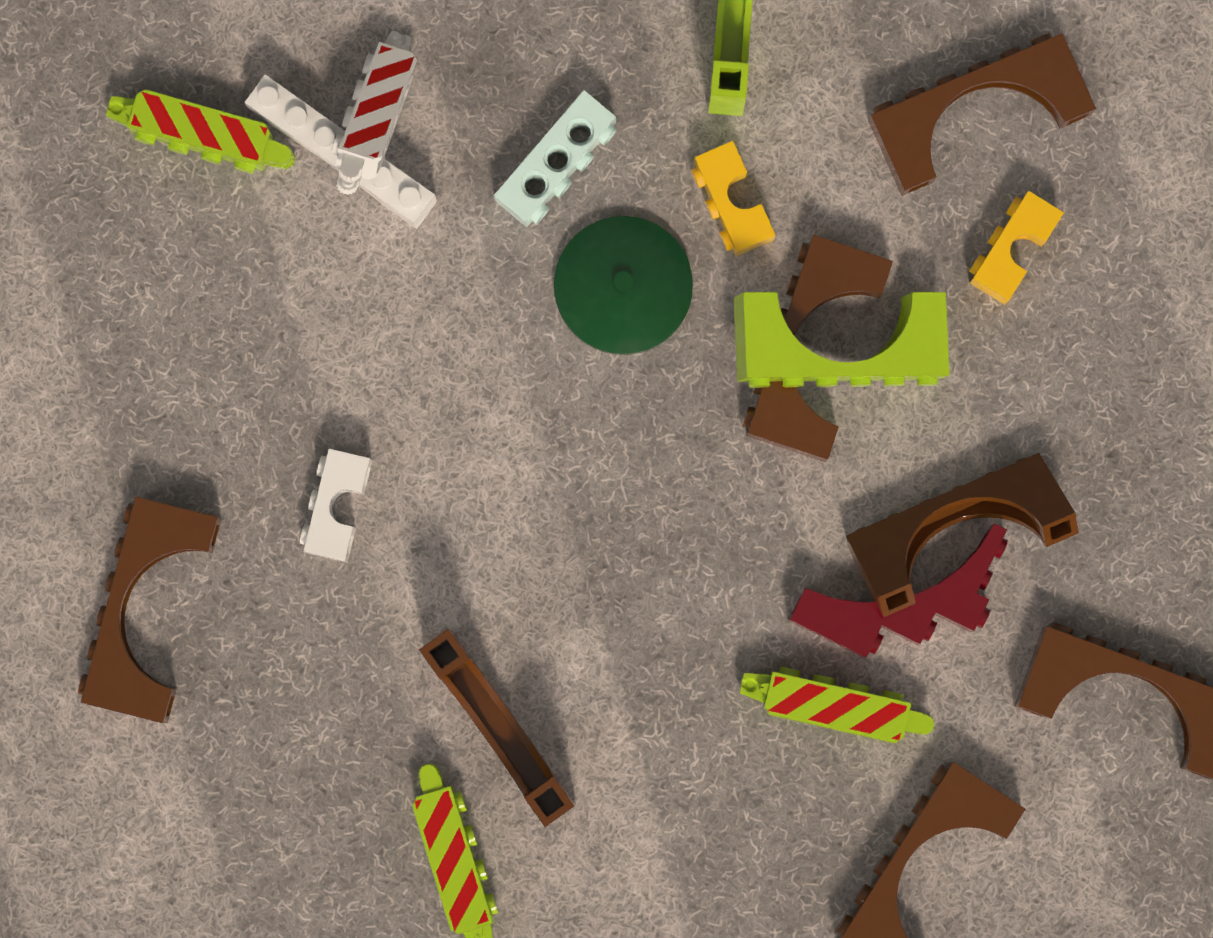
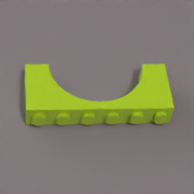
(730, 58)
(772, 353)

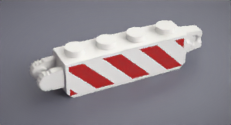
(375, 112)

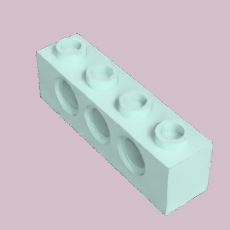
(583, 113)

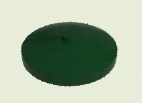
(623, 285)

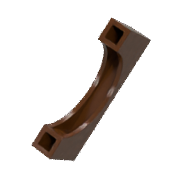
(1041, 71)
(826, 274)
(1016, 493)
(1066, 661)
(114, 675)
(498, 726)
(953, 803)

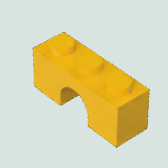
(1030, 220)
(742, 228)

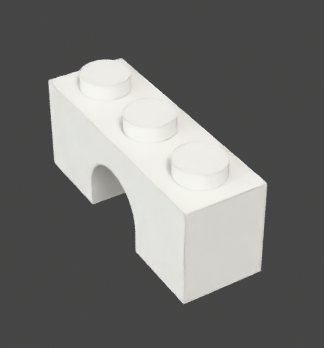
(340, 474)

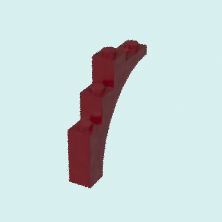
(954, 599)

